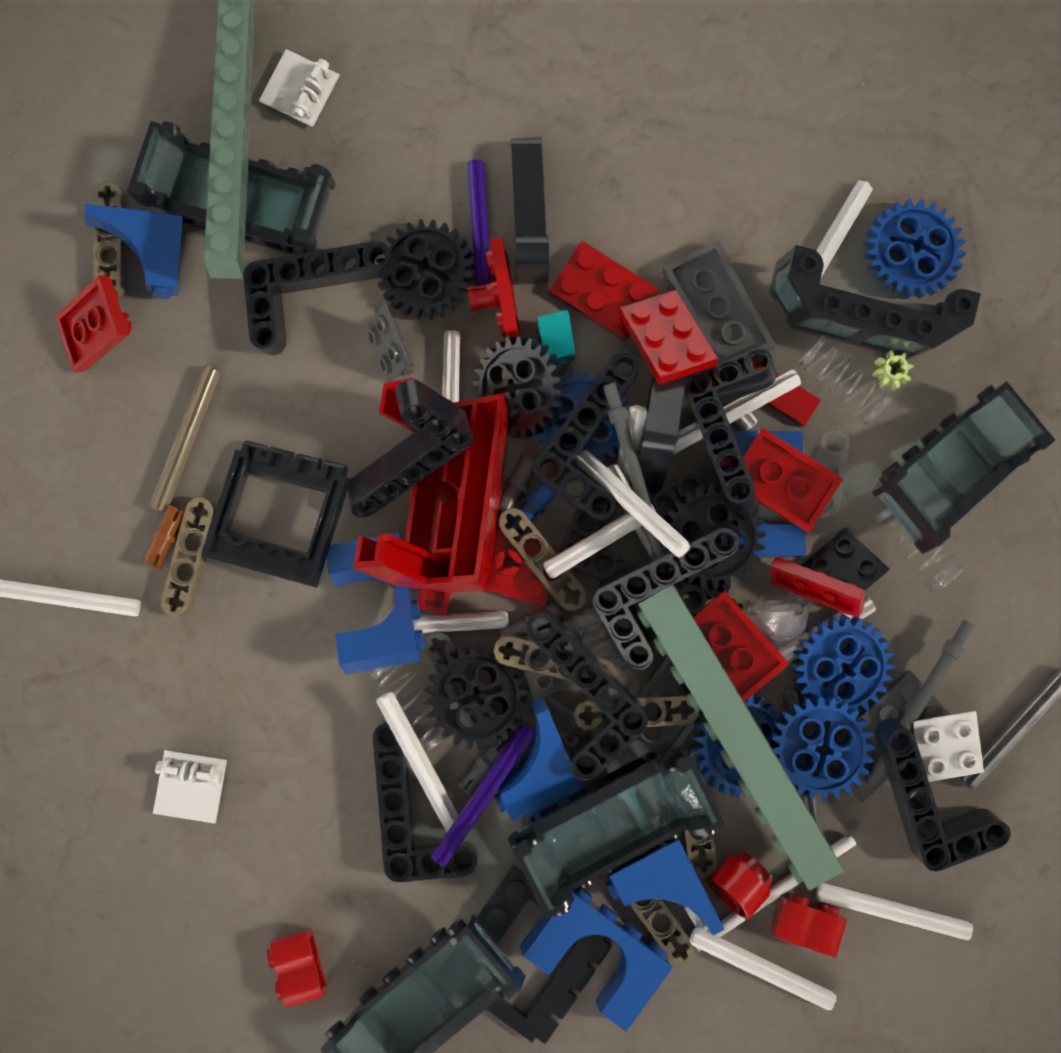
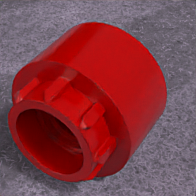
(741, 884)

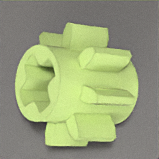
(901, 369)

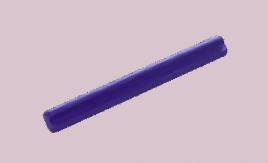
(479, 221)
(482, 795)

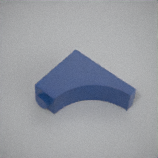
(152, 238)
(542, 774)
(664, 876)

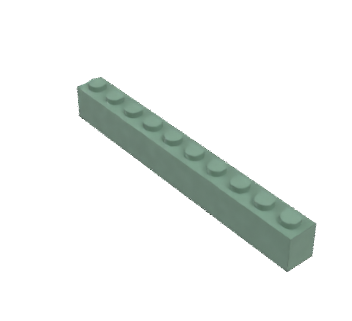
(230, 139)
(741, 738)

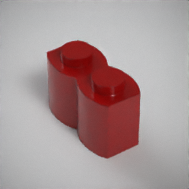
(809, 925)
(297, 968)

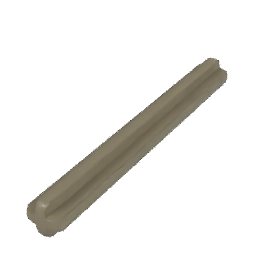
(185, 438)

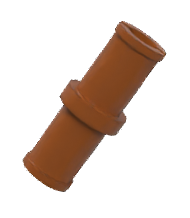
(163, 537)

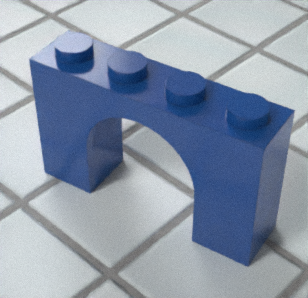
(780, 539)
(383, 645)
(640, 966)

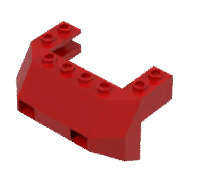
(450, 511)

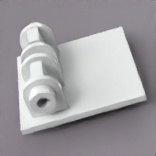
(299, 87)
(949, 745)
(189, 786)

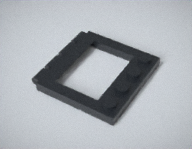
(266, 556)
(496, 919)

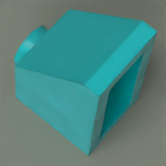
(556, 332)

